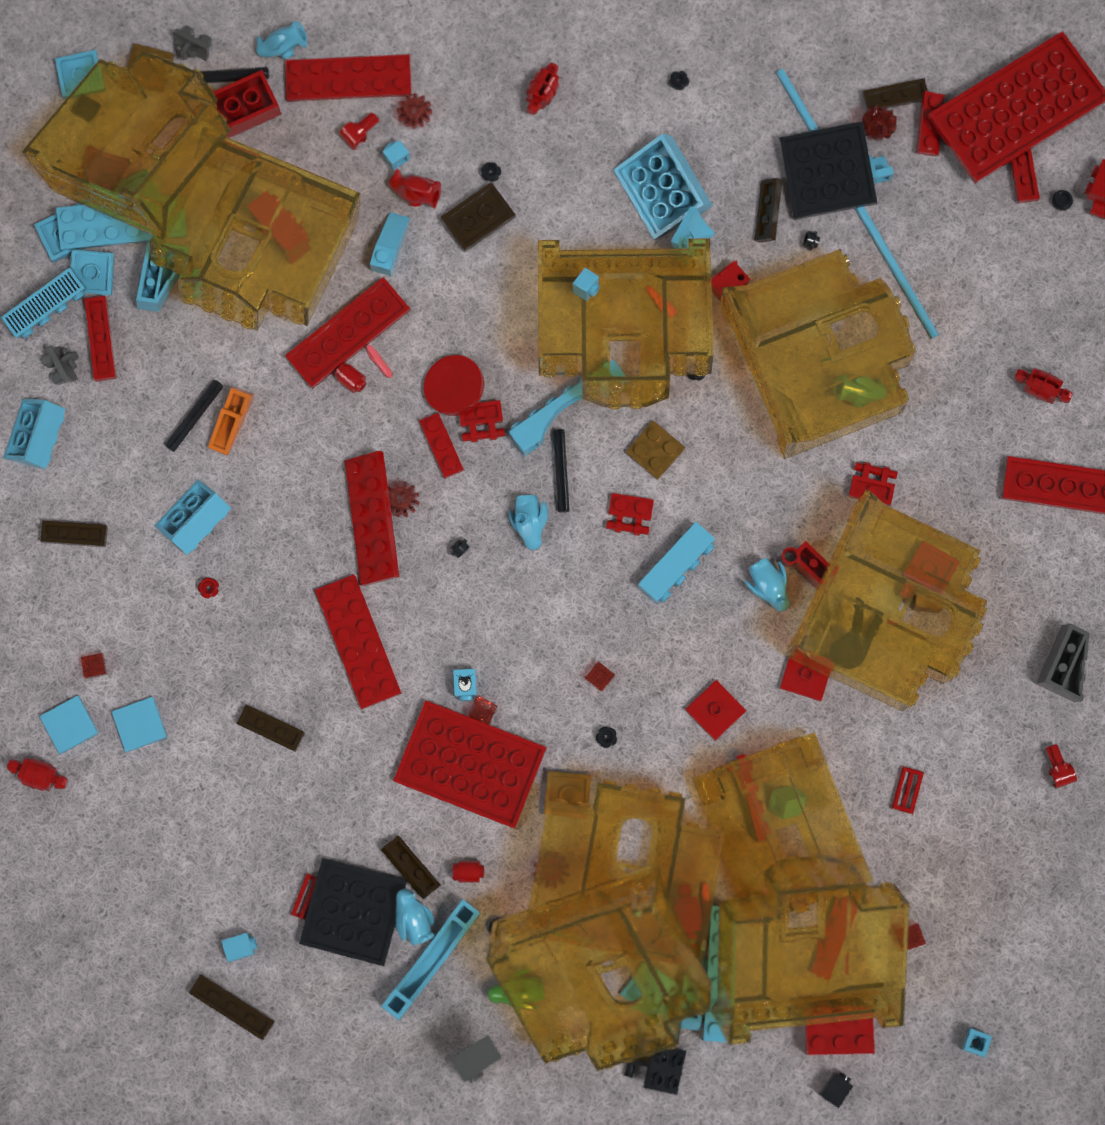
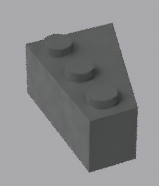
(1066, 663)
(475, 1059)

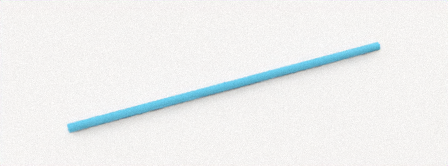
(865, 218)

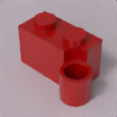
(1096, 190)
(807, 562)

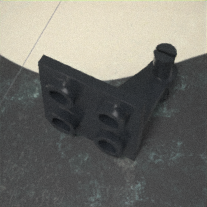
(662, 1071)

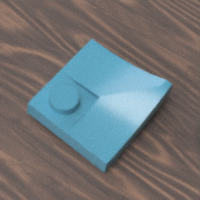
(691, 228)

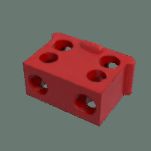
(728, 278)

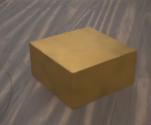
(921, 604)

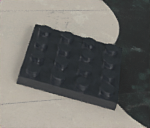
(828, 170)
(352, 912)

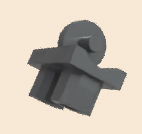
(191, 45)
(64, 363)

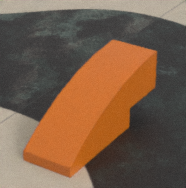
(230, 420)

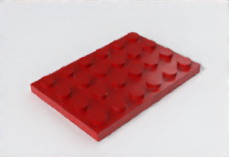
(470, 764)

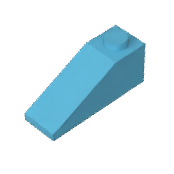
(389, 244)

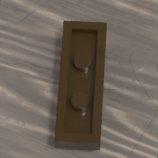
(895, 94)
(768, 210)
(74, 533)
(270, 728)
(410, 867)

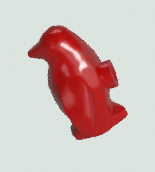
(416, 189)

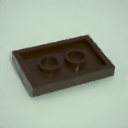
(478, 217)

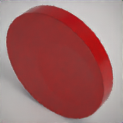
(454, 385)

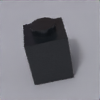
(836, 1089)

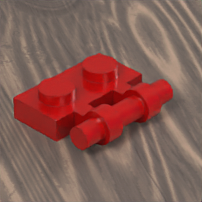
(483, 414)
(881, 489)
(630, 507)

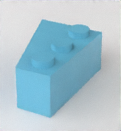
(154, 284)

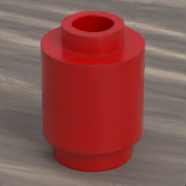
(350, 378)
(468, 871)

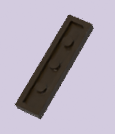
(232, 1007)

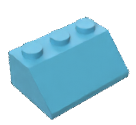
(34, 433)
(193, 517)

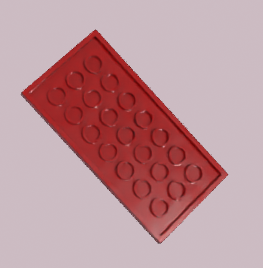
(1018, 107)

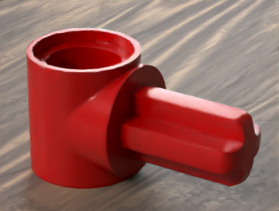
(355, 132)
(1062, 772)

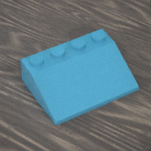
(662, 185)

